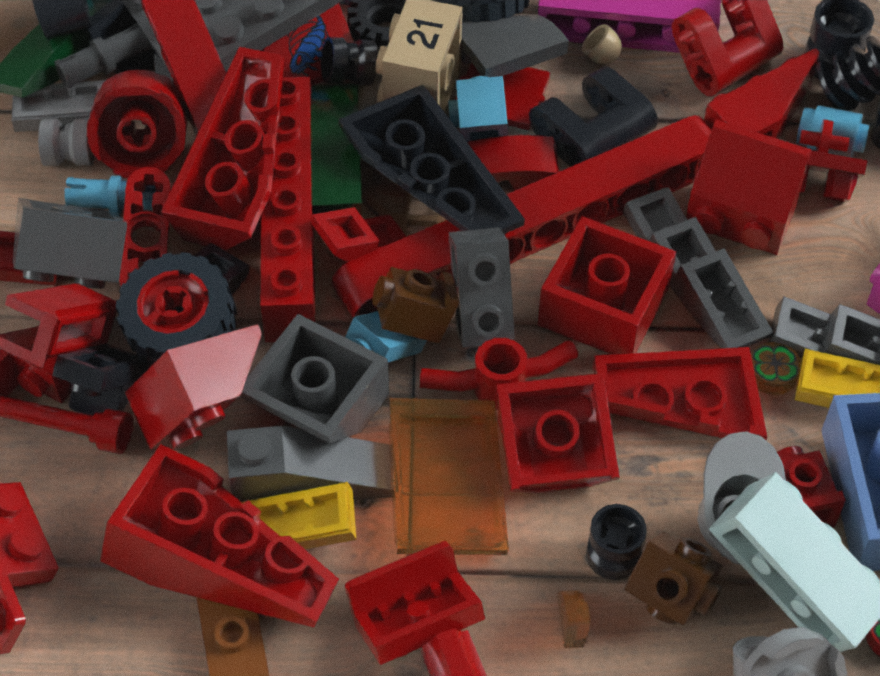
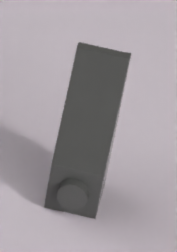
(291, 460)

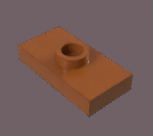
(232, 640)

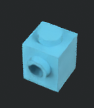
(479, 108)

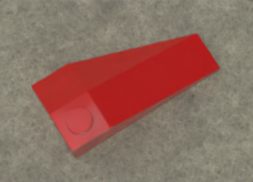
(233, 156)

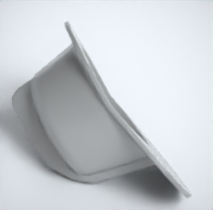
(728, 470)

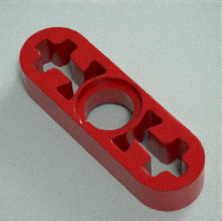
(137, 218)

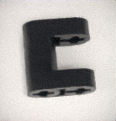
(621, 118)

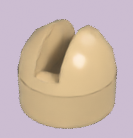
(602, 45)

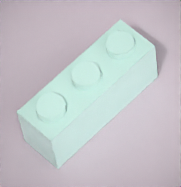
(800, 562)

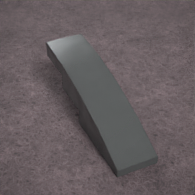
(700, 275)
(841, 333)

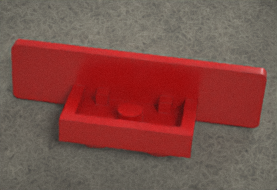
(23, 559)

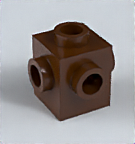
(675, 579)

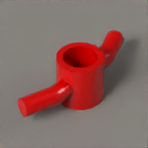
(498, 363)

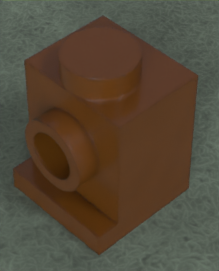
(416, 303)

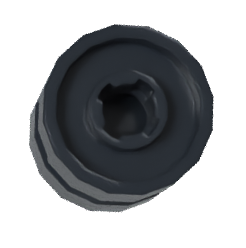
(837, 27)

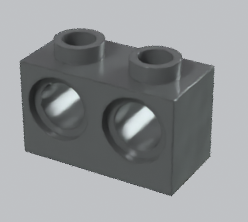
(483, 285)

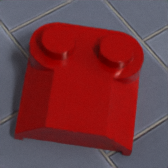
(556, 433)

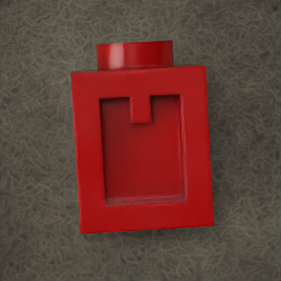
(31, 377)

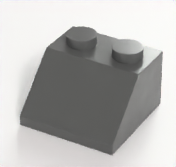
(68, 243)
(319, 381)

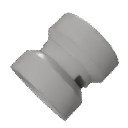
(64, 142)

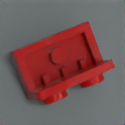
(412, 602)

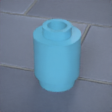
(845, 124)

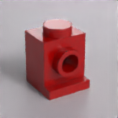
(813, 482)

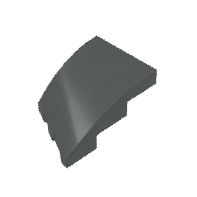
(511, 43)

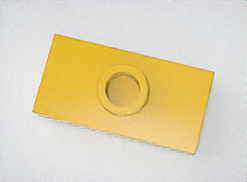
(830, 375)
(312, 515)

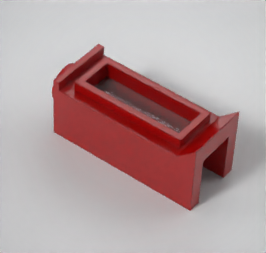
(69, 321)

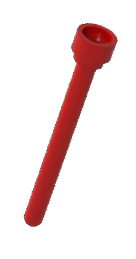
(107, 429)

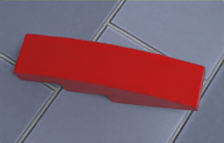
(187, 54)

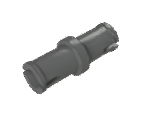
(102, 56)

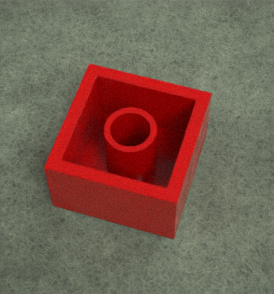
(605, 288)

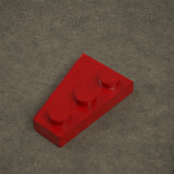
(686, 389)

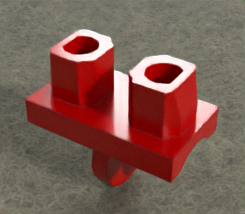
(840, 170)

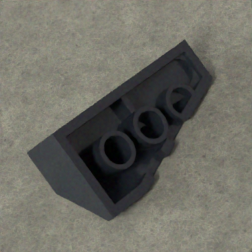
(430, 159)

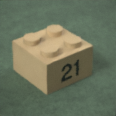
(422, 51)

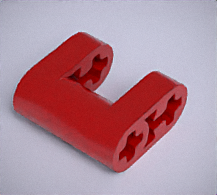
(719, 64)

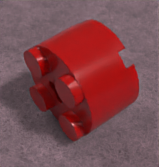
(141, 97)

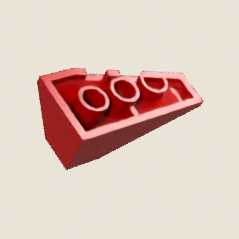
(201, 541)

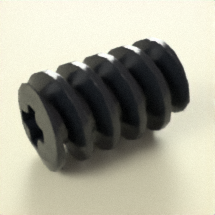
(854, 79)

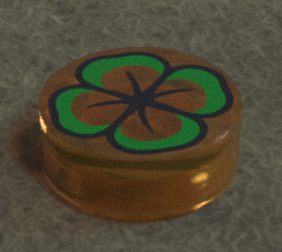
(775, 368)

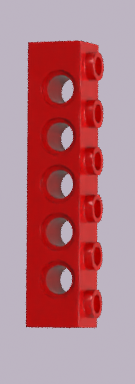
(286, 219)

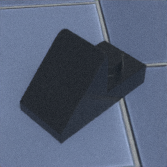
(99, 377)

